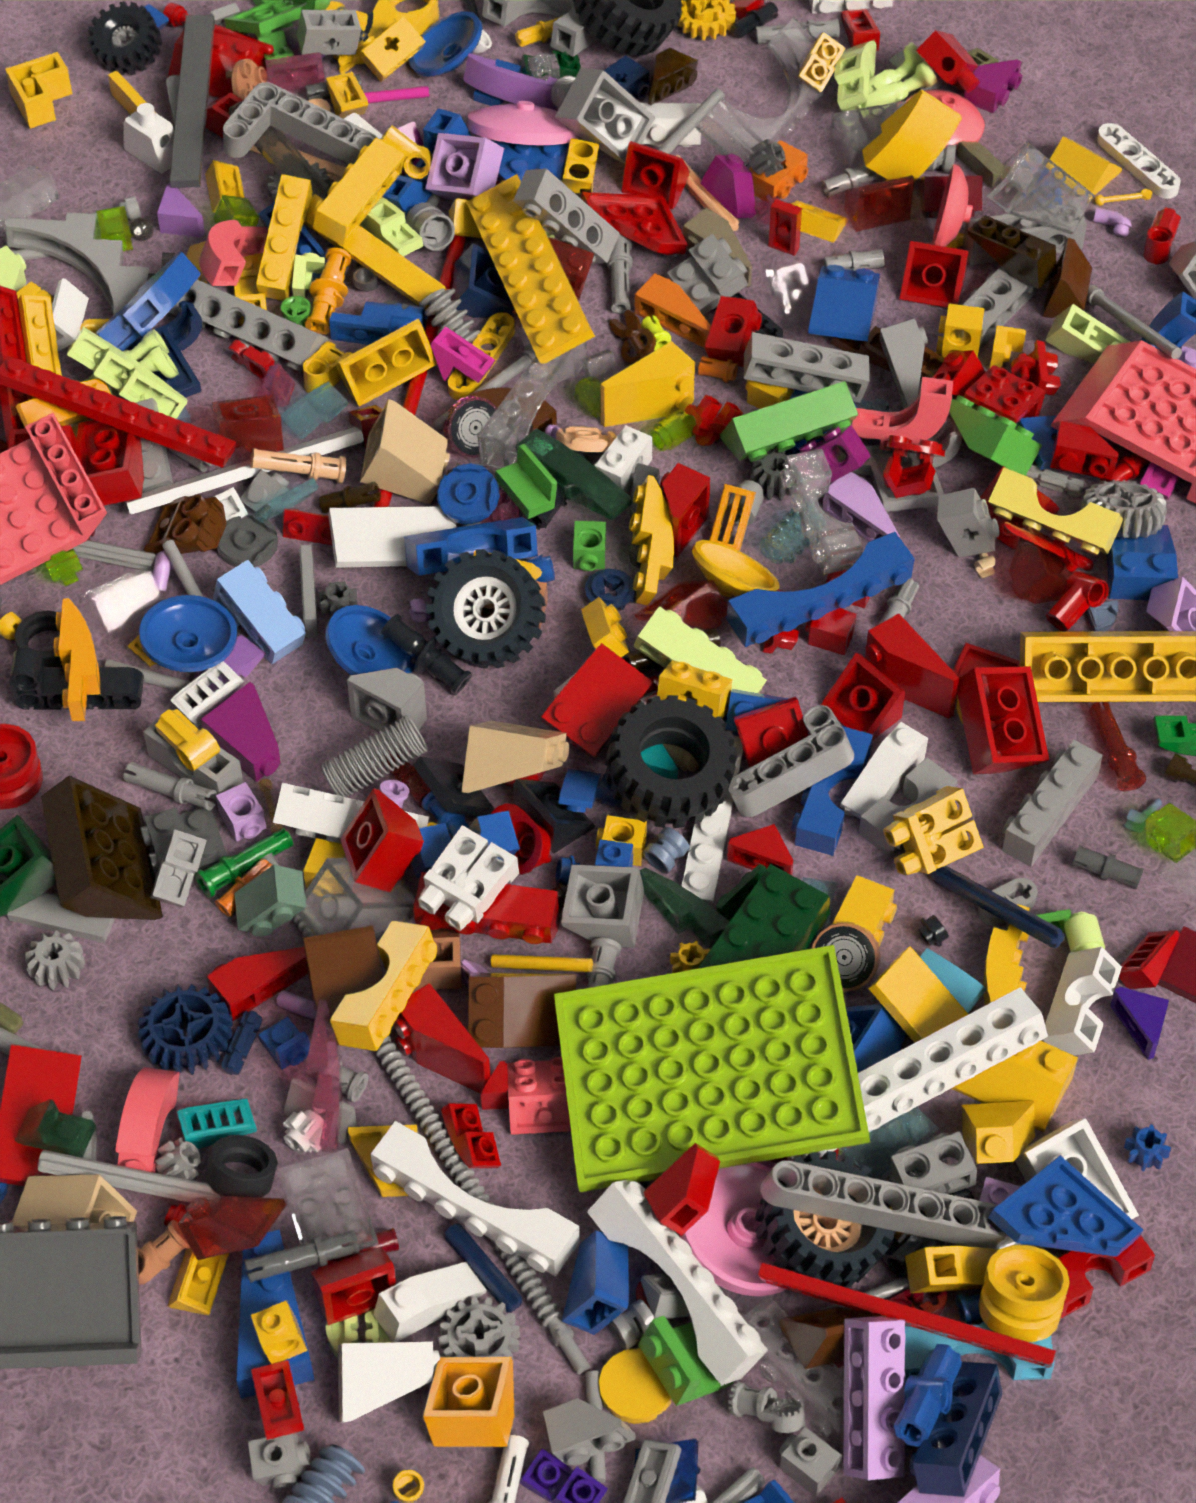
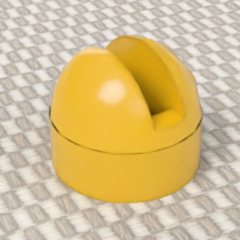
(9, 625)
(402, 1480)

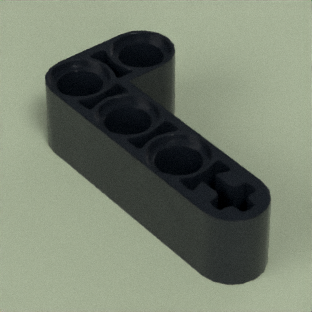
(43, 686)

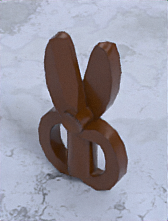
(632, 335)

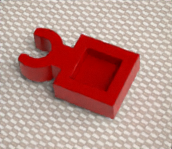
(254, 360)

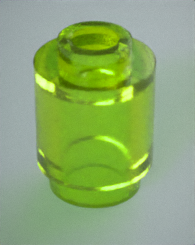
(589, 395)
(673, 430)

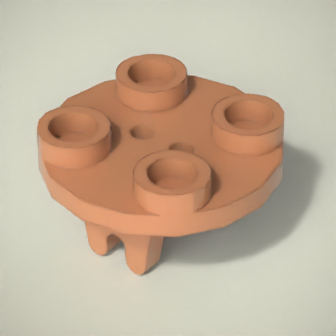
(245, 77)

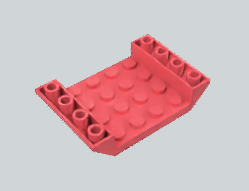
(1141, 404)
(43, 500)

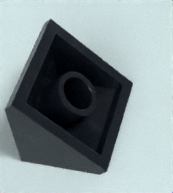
(541, 804)

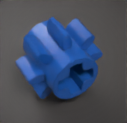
(1143, 1156)

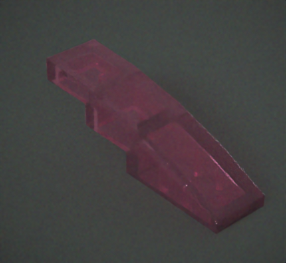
(325, 1064)

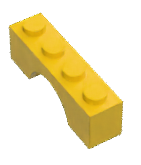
(283, 235)
(367, 1016)

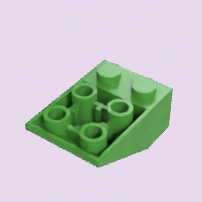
(995, 437)

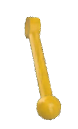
(1145, 194)

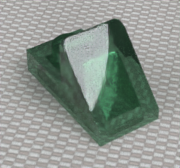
(55, 1131)

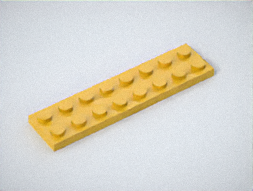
(530, 272)

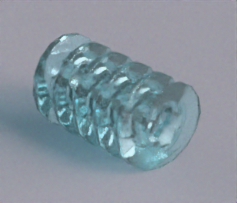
(784, 540)

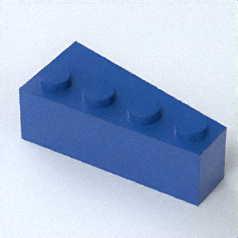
(256, 1298)

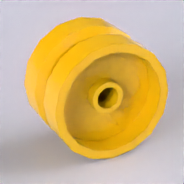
(1023, 1292)

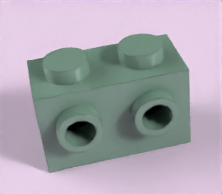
(270, 900)

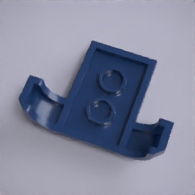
(178, 336)

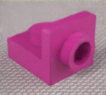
(1160, 479)

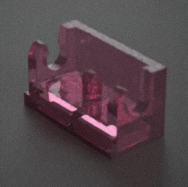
(295, 71)

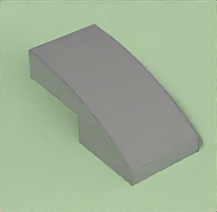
(178, 868)

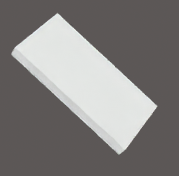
(377, 533)

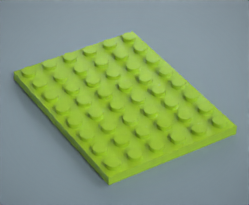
(716, 1056)

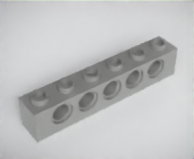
(255, 321)

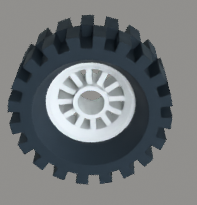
(471, 577)

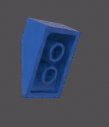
(844, 302)
(1141, 565)

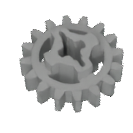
(496, 1333)

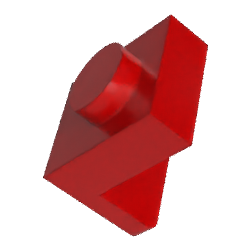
(910, 480)

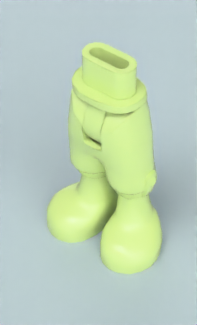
(888, 84)
(154, 357)

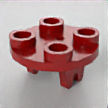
(903, 446)

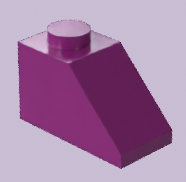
(731, 185)

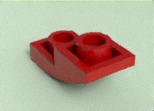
(466, 1132)

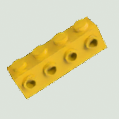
(358, 191)

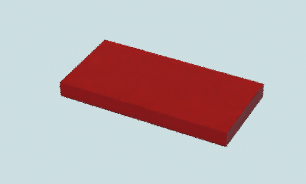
(29, 1080)

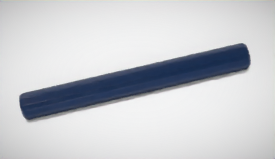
(999, 906)

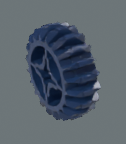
(163, 1028)

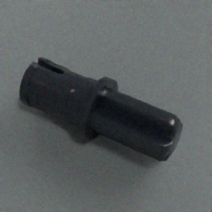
(755, 18)

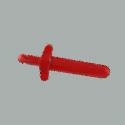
(1067, 555)

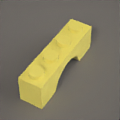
(1092, 526)

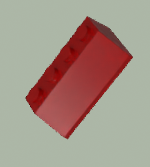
(515, 913)

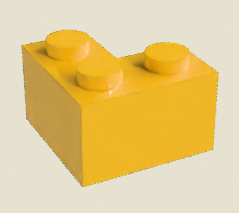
(37, 85)

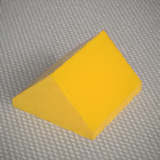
(1084, 165)

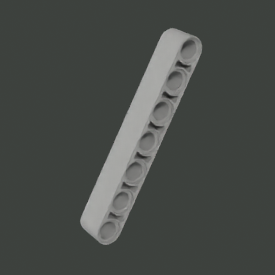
(871, 1210)

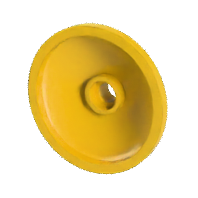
(731, 569)

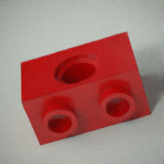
(730, 316)

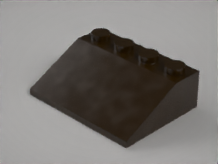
(99, 853)

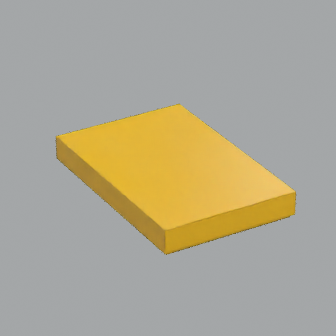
(916, 996)

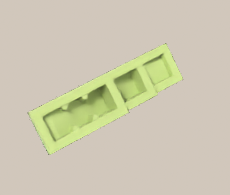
(124, 373)

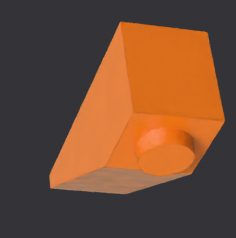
(672, 308)

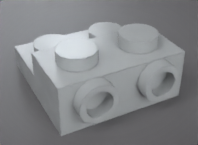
(709, 273)

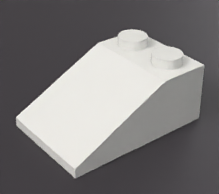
(1082, 1150)

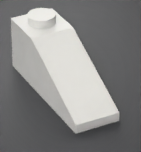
(886, 769)
(425, 1299)

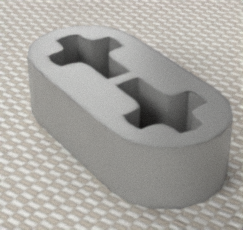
(1009, 891)

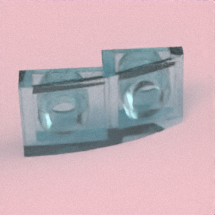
(318, 405)

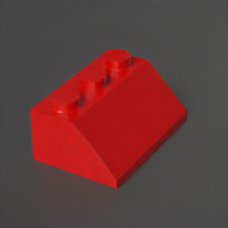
(225, 54)
(1001, 719)

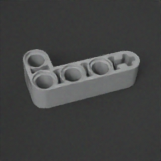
(795, 767)

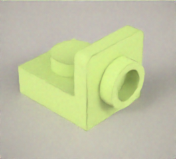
(303, 269)

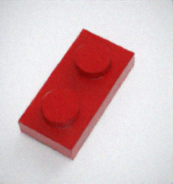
(785, 227)

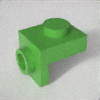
(278, 41)

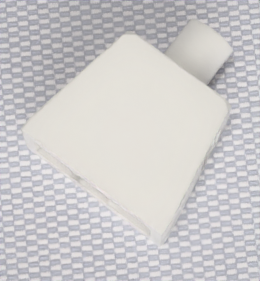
(149, 137)

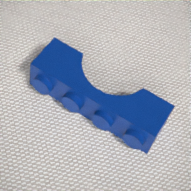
(408, 191)
(432, 550)
(821, 820)

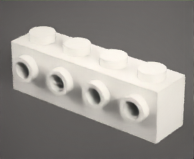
(668, 119)

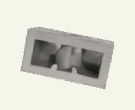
(328, 32)
(967, 522)

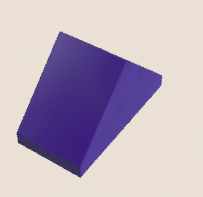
(1141, 1016)

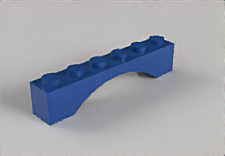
(767, 613)

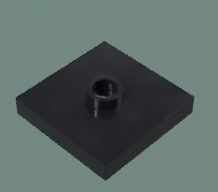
(446, 782)

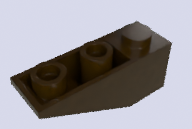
(671, 74)
(1018, 252)

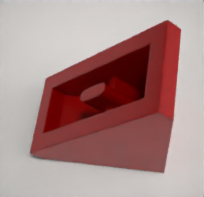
(760, 847)

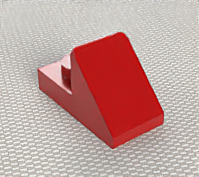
(277, 1400)

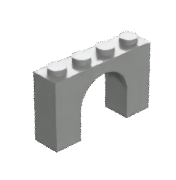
(567, 31)

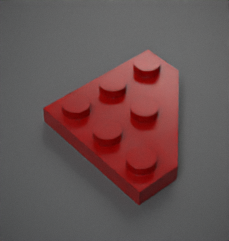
(641, 219)

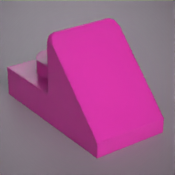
(455, 352)

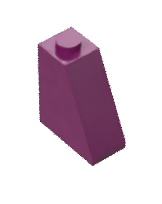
(245, 732)

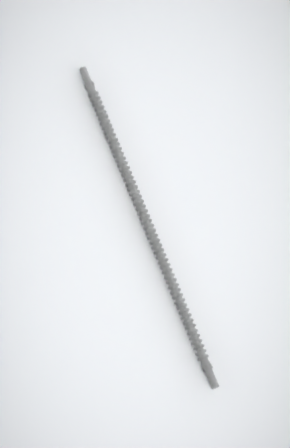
(561, 1334)

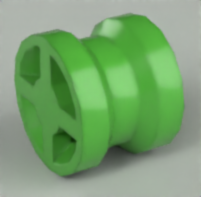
(296, 309)

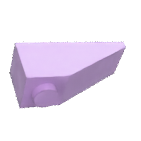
(856, 502)

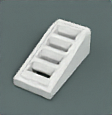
(196, 687)

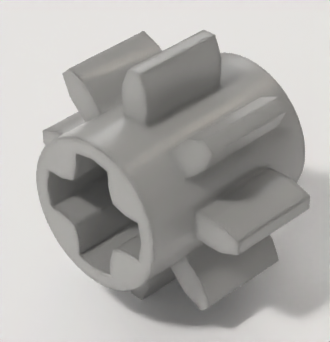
(178, 1159)

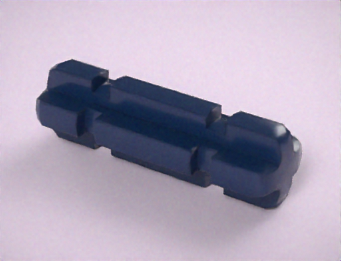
(241, 1043)

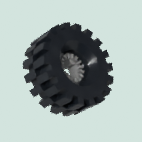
(117, 26)

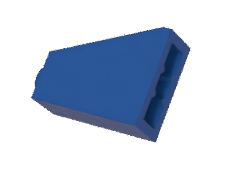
(598, 1284)

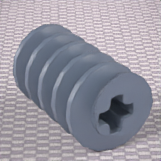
(326, 1477)

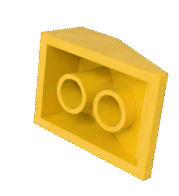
(649, 388)

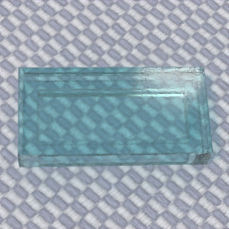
(287, 500)

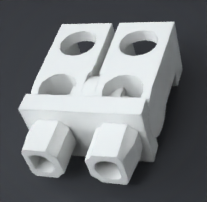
(467, 878)

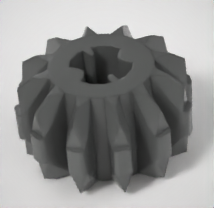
(768, 474)

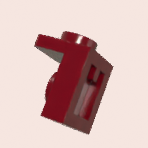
(364, 419)

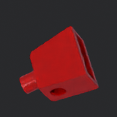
(949, 60)

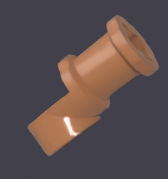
(159, 1253)

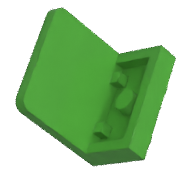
(677, 1362)

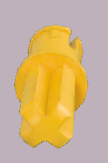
(540, 32)

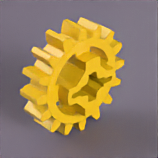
(707, 17)

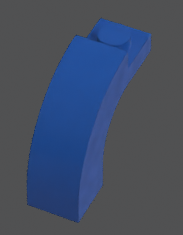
(1176, 320)

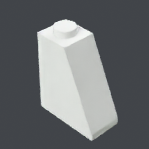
(380, 1373)

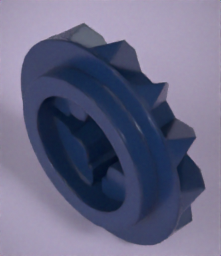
(614, 580)

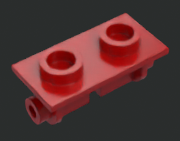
(306, 526)

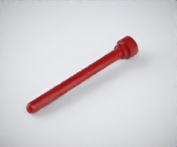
(177, 17)

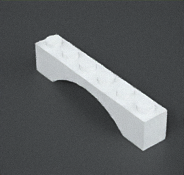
(534, 1234)
(722, 1335)

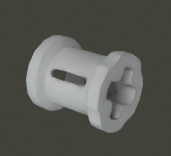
(353, 1083)

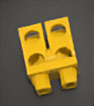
(933, 832)

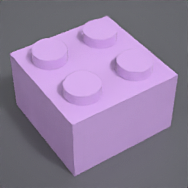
(463, 166)

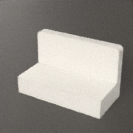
(68, 312)

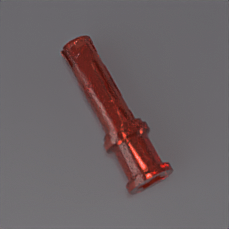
(1121, 757)

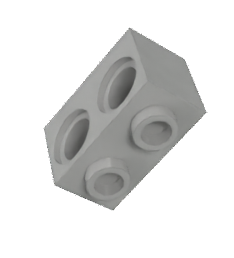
(937, 1175)

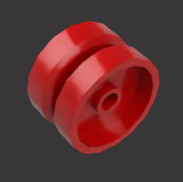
(19, 767)

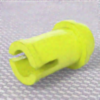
(662, 336)

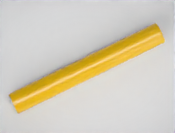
(541, 963)

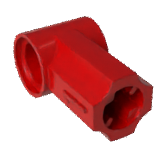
(1161, 236)
(1081, 593)

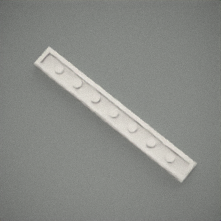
(237, 472)

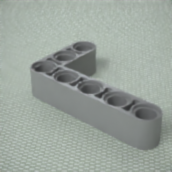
(295, 116)

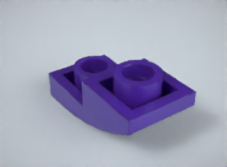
(559, 1482)

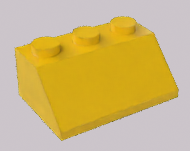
(387, 363)
(1033, 1074)

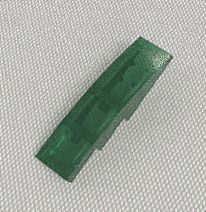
(577, 475)
(683, 908)

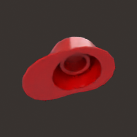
(531, 837)

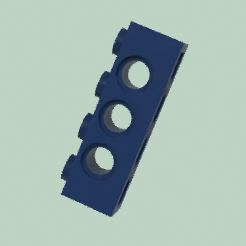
(956, 1441)

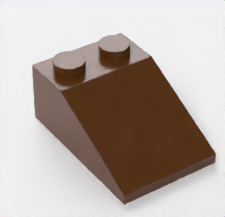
(515, 1008)

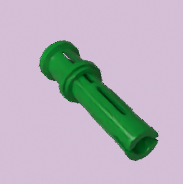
(232, 867)

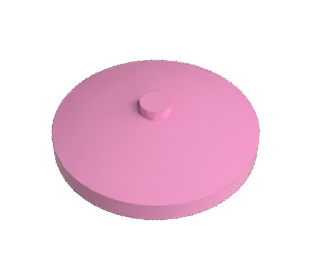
(519, 124)
(726, 1235)

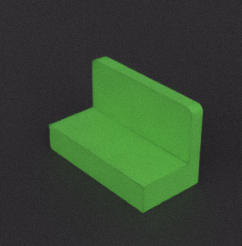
(528, 483)

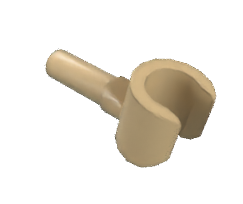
(985, 565)

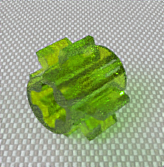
(64, 566)

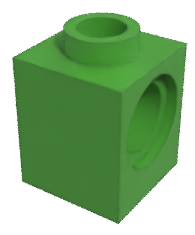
(589, 545)

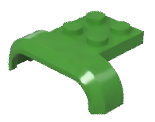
(271, 15)

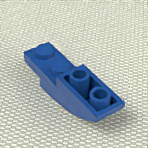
(150, 303)

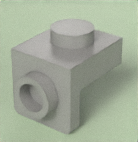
(264, 489)

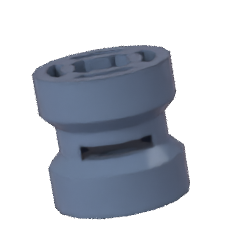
(666, 849)

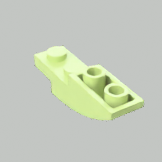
(853, 74)
(389, 226)

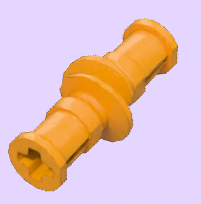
(328, 290)

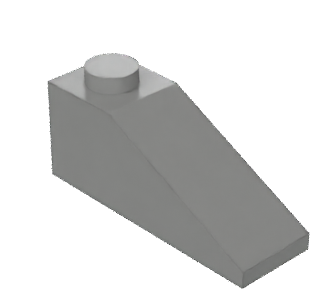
(904, 352)

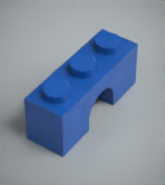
(493, 827)

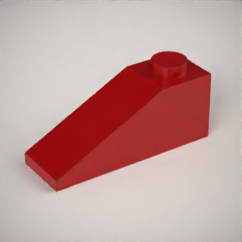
(256, 978)

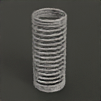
(339, 773)

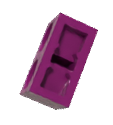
(839, 462)

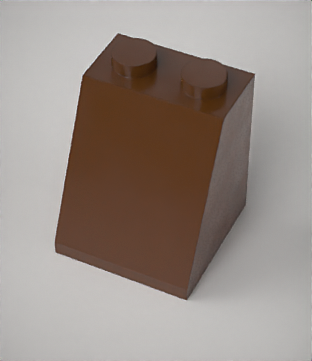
(341, 964)

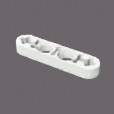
(1134, 163)

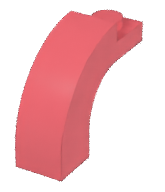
(225, 248)
(916, 422)
(143, 1117)

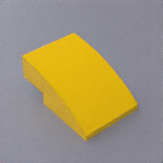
(911, 138)

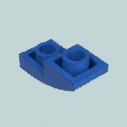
(579, 790)

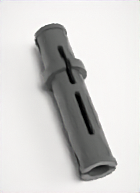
(302, 1256)

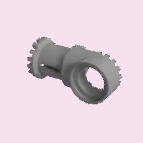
(783, 1414)

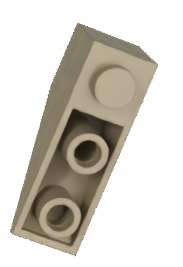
(710, 223)

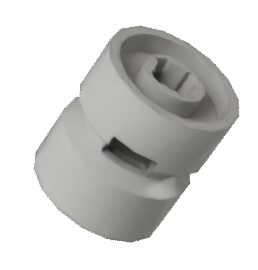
(432, 225)

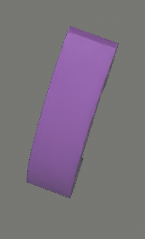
(508, 84)

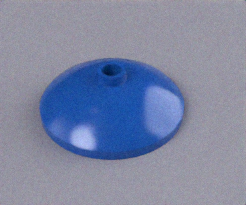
(447, 44)
(188, 633)
(357, 644)

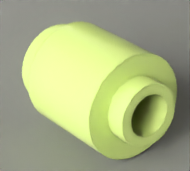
(1083, 932)

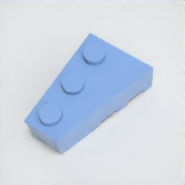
(259, 611)

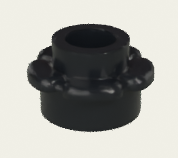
(933, 931)

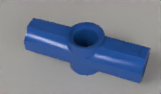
(928, 1395)

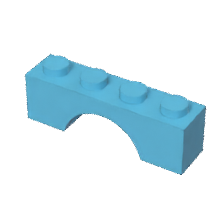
(920, 1342)

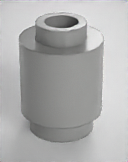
(752, 486)

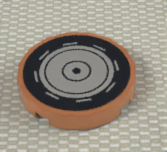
(855, 951)

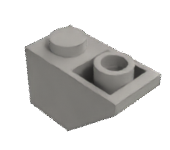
(583, 1430)

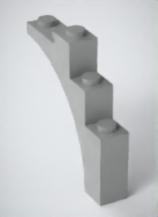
(78, 245)

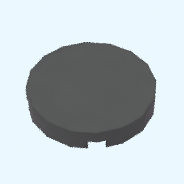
(254, 548)

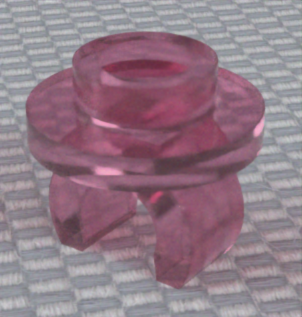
(765, 206)

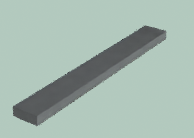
(192, 101)

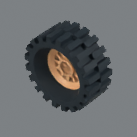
(834, 1254)

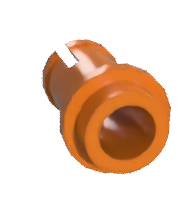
(719, 369)

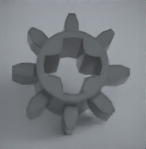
(767, 158)
(336, 597)

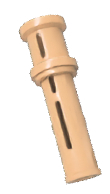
(314, 465)

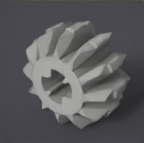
(54, 960)

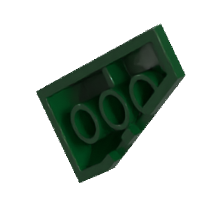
(24, 866)

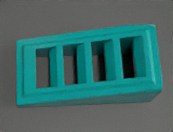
(207, 1137)

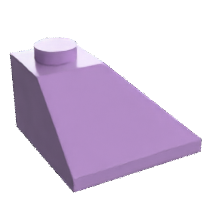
(1173, 605)

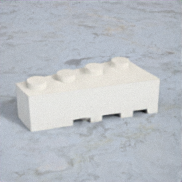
(320, 812)

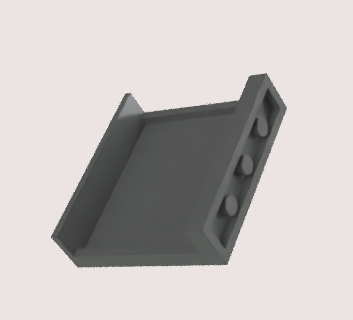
(69, 1293)

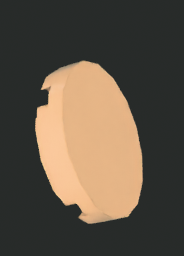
(585, 439)

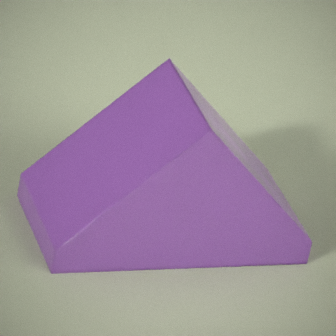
(178, 215)

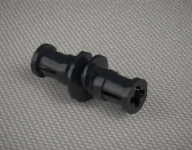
(425, 654)

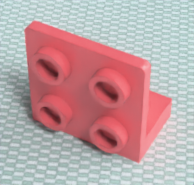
(537, 1097)

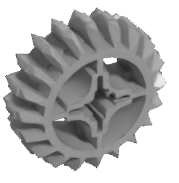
(1138, 505)

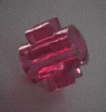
(505, 508)

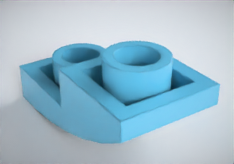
(959, 983)

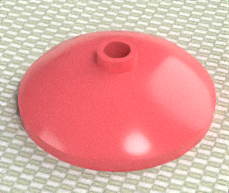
(972, 122)
(953, 208)

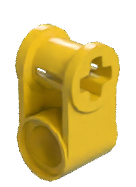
(322, 366)

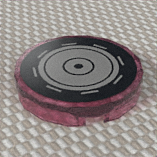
(465, 422)

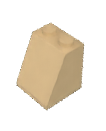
(404, 455)
(508, 752)
(70, 1197)

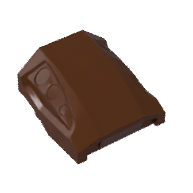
(191, 522)

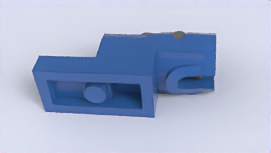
(375, 322)

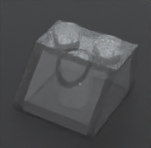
(122, 600)

